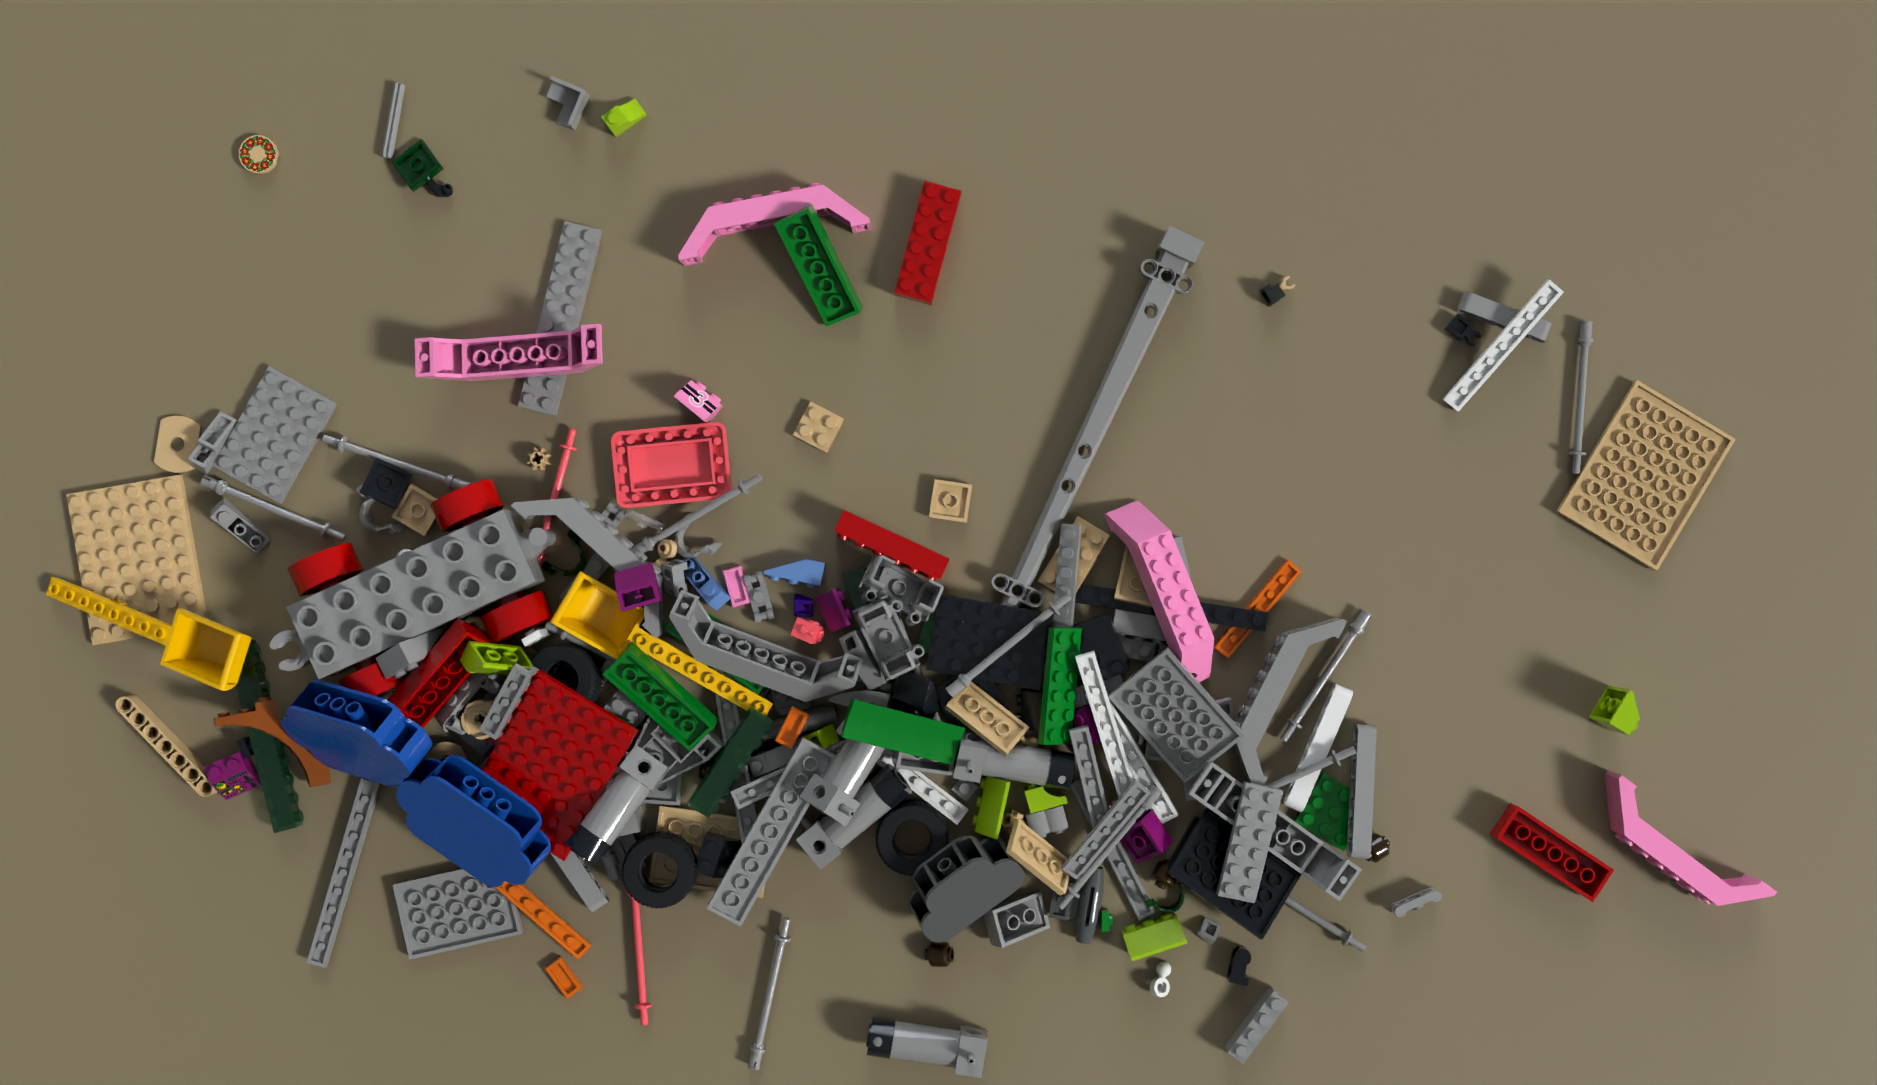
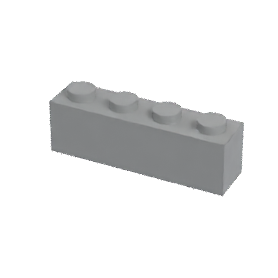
(1138, 625)
(1256, 1024)

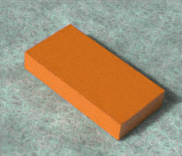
(792, 727)
(563, 977)

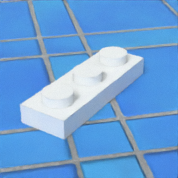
(536, 635)

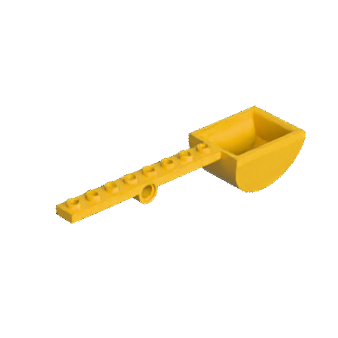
(595, 616)
(191, 643)

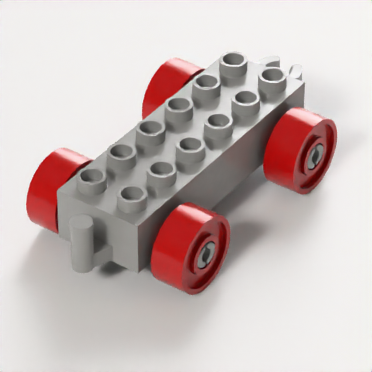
(418, 591)

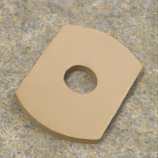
(169, 429)

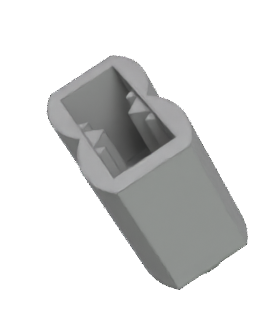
(1047, 821)

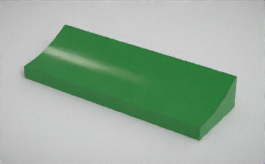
(819, 265)
(660, 696)
(902, 731)

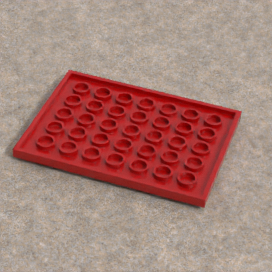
(559, 755)

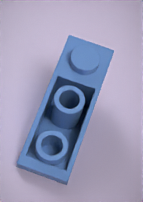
(804, 571)
(705, 584)

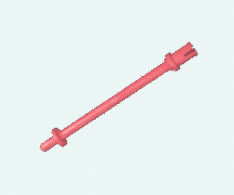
(558, 481)
(643, 1004)

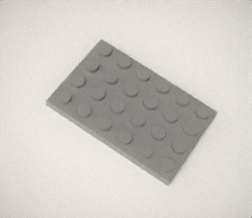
(275, 434)
(1176, 715)
(452, 913)

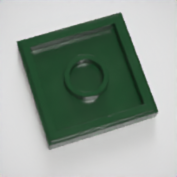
(417, 165)

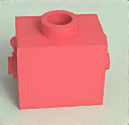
(808, 630)

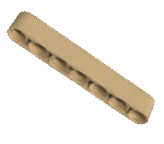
(159, 743)

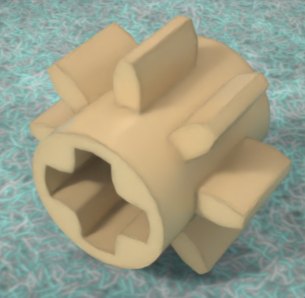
(544, 461)
(1009, 819)

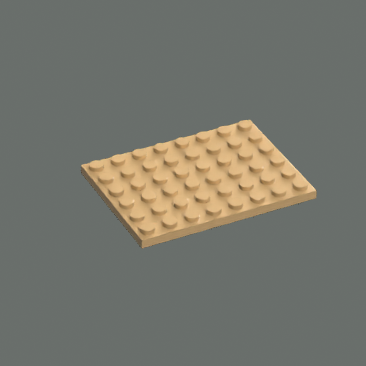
(1646, 475)
(137, 549)

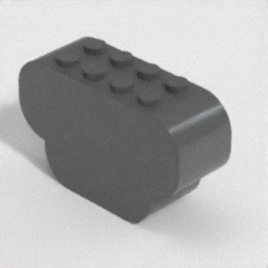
(962, 885)

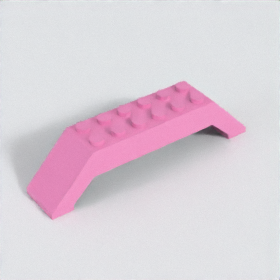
(764, 212)
(509, 355)
(1166, 585)
(1669, 857)

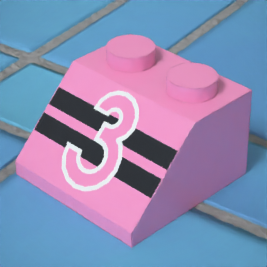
(699, 401)

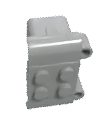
(885, 578)
(887, 637)
(449, 713)

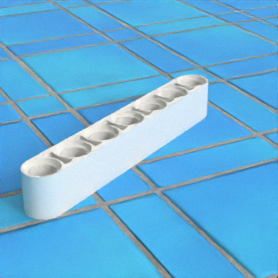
(1318, 745)

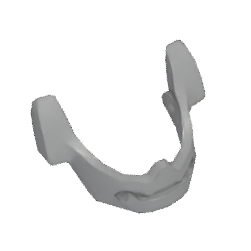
(366, 520)
(685, 550)

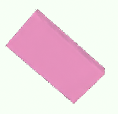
(736, 586)

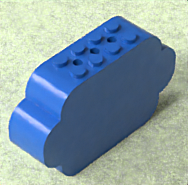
(356, 733)
(474, 821)

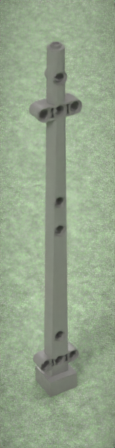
(1176, 253)

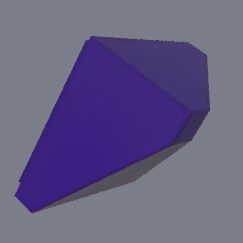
(803, 606)

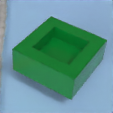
(1105, 920)

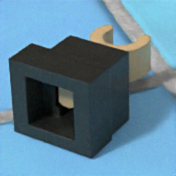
(1275, 293)

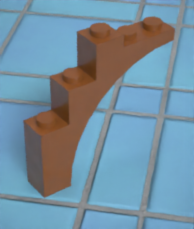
(266, 719)

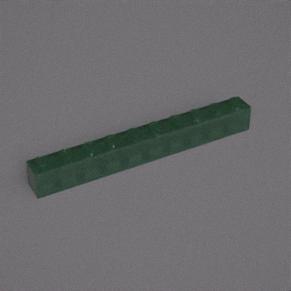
(268, 750)

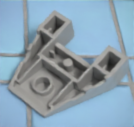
(673, 754)

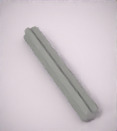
(393, 120)

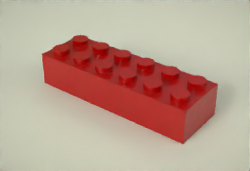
(928, 243)
(893, 545)
(437, 674)
(1551, 852)

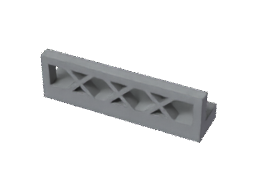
(507, 700)

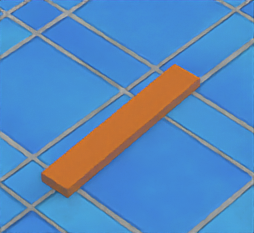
(1262, 602)
(545, 918)

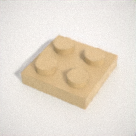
(818, 427)
(950, 501)
(415, 510)

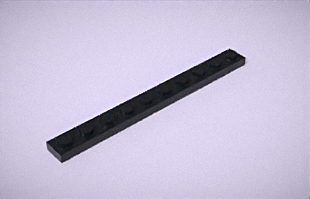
(1214, 613)

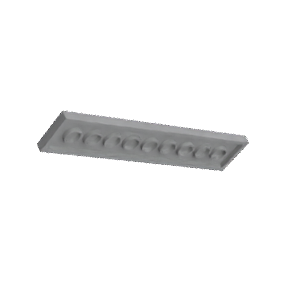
(563, 307)
(769, 834)

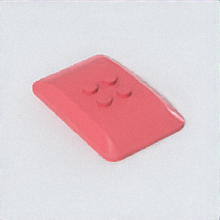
(671, 464)

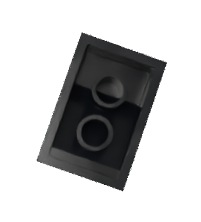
(1101, 637)

